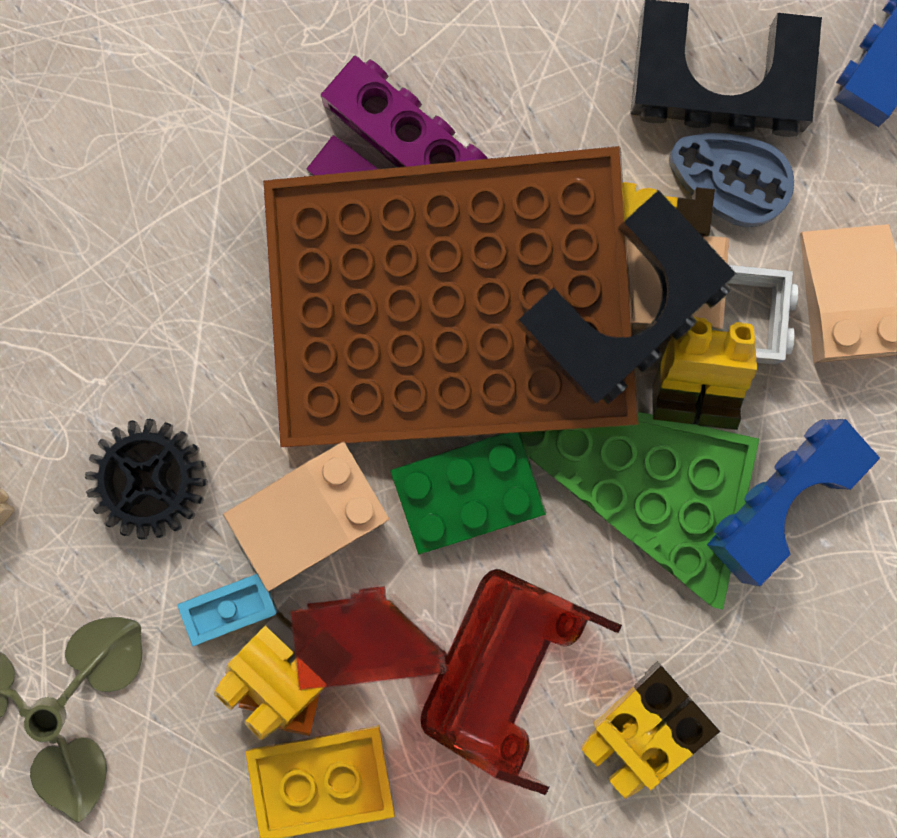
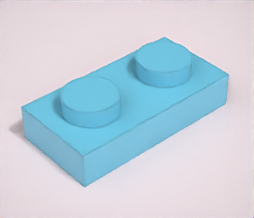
(226, 609)

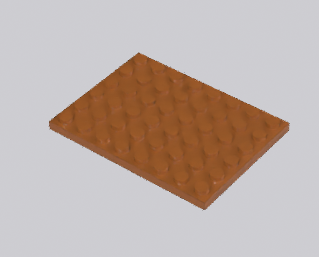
(409, 288)

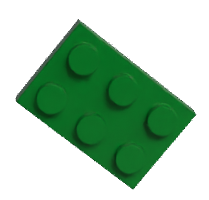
(468, 491)

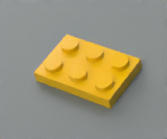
(320, 783)

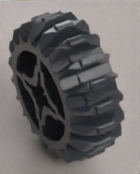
(131, 495)

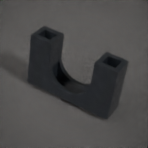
(668, 89)
(688, 276)

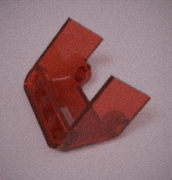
(363, 641)
(493, 669)

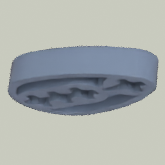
(749, 157)

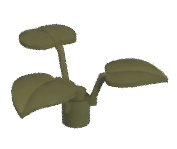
(75, 772)

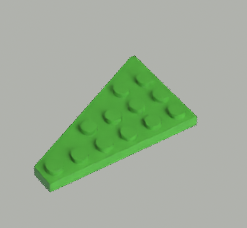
(657, 487)

